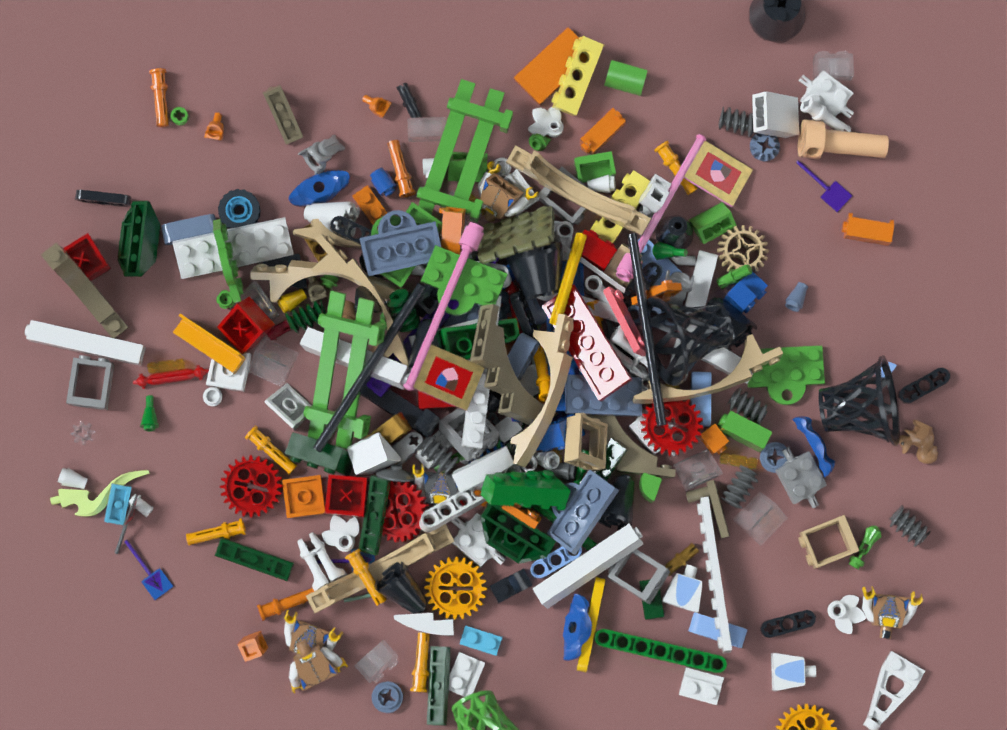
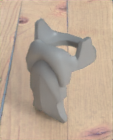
(322, 153)
(686, 284)

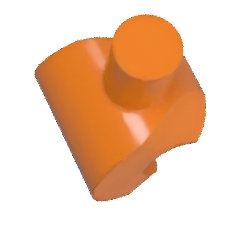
(377, 105)
(215, 129)

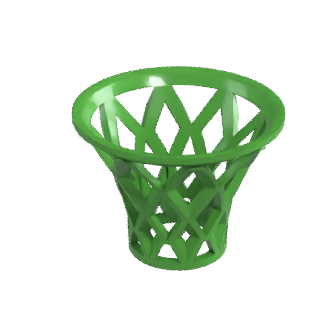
(477, 711)

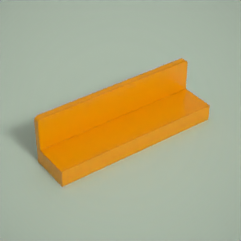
(209, 344)

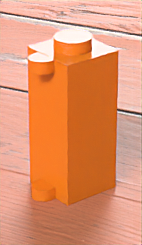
(602, 132)
(452, 228)
(868, 230)

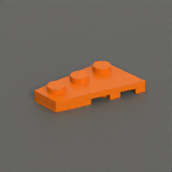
(664, 291)

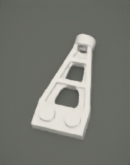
(903, 670)

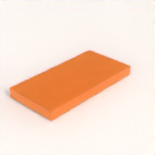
(543, 73)

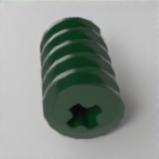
(396, 303)
(305, 317)

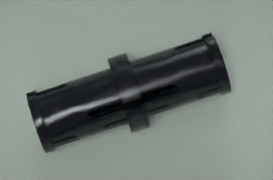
(409, 101)

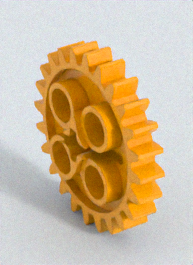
(455, 605)
(820, 720)

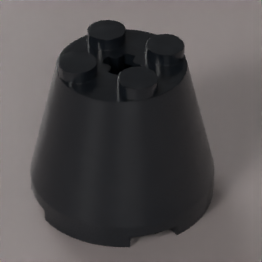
(777, 19)
(538, 270)

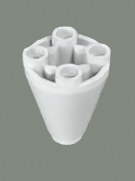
(327, 211)

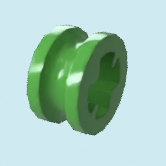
(184, 119)

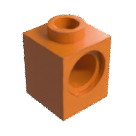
(714, 440)
(252, 646)

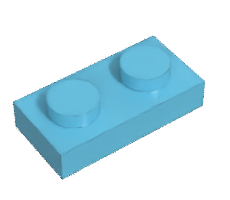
(117, 504)
(480, 640)

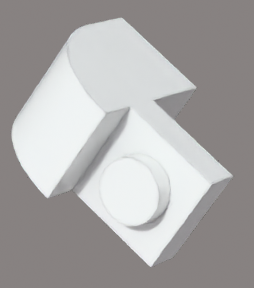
(655, 193)

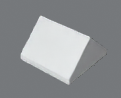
(288, 405)
(372, 455)

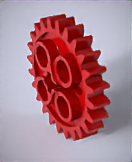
(665, 441)
(246, 503)
(414, 507)

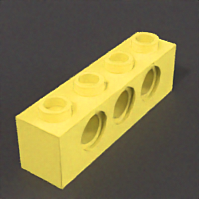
(592, 50)
(638, 184)

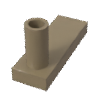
(282, 114)
(711, 492)

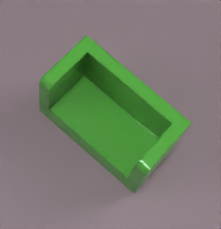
(594, 166)

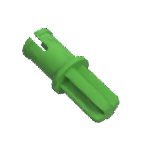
(734, 276)

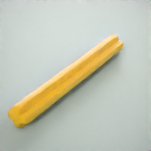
(568, 277)

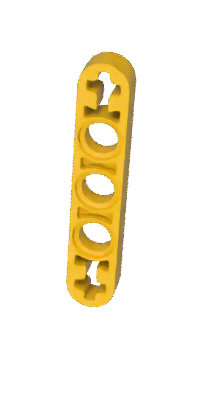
(593, 614)

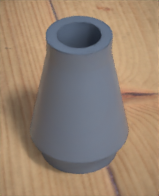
(796, 298)

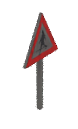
(130, 515)

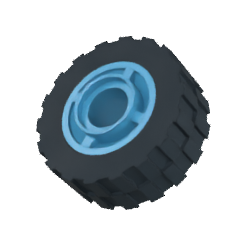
(239, 198)

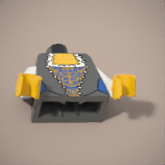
(435, 486)

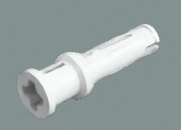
(820, 112)

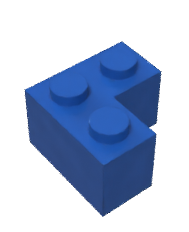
(745, 292)
(555, 435)

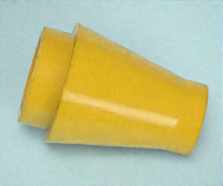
(291, 300)

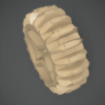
(741, 243)

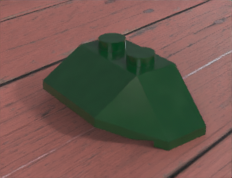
(138, 239)
(513, 536)

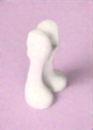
(618, 338)
(332, 571)

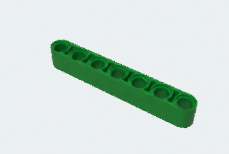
(669, 651)

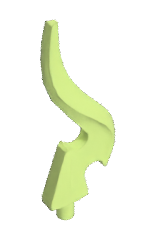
(80, 497)

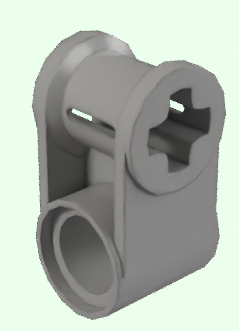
(405, 449)

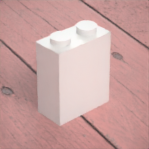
(775, 114)

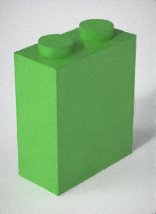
(744, 431)

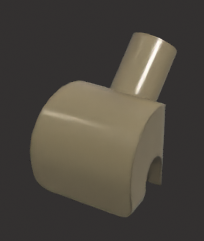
(316, 289)

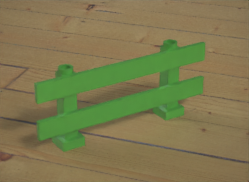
(488, 117)
(362, 333)

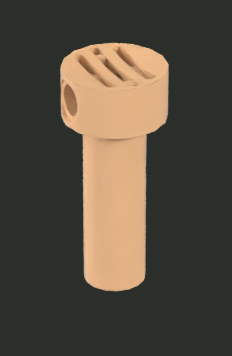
(815, 140)

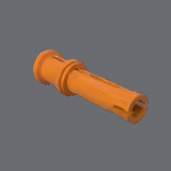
(159, 88)
(402, 176)
(277, 606)

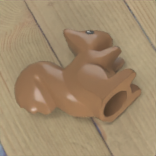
(923, 438)

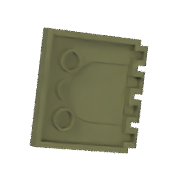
(517, 234)

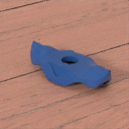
(305, 193)
(804, 424)
(578, 615)

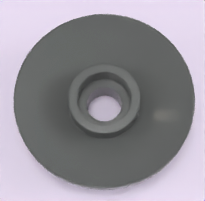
(395, 473)

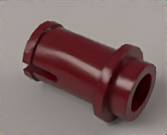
(278, 330)

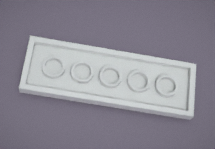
(249, 243)

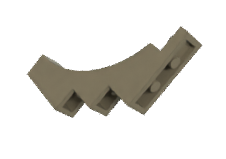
(84, 289)
(491, 353)
(636, 459)

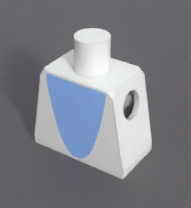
(684, 590)
(789, 671)

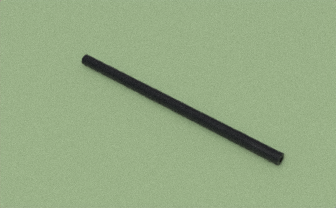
(646, 329)
(369, 368)

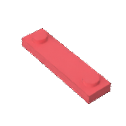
(625, 320)

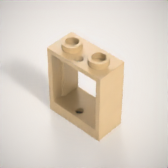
(597, 446)
(845, 533)

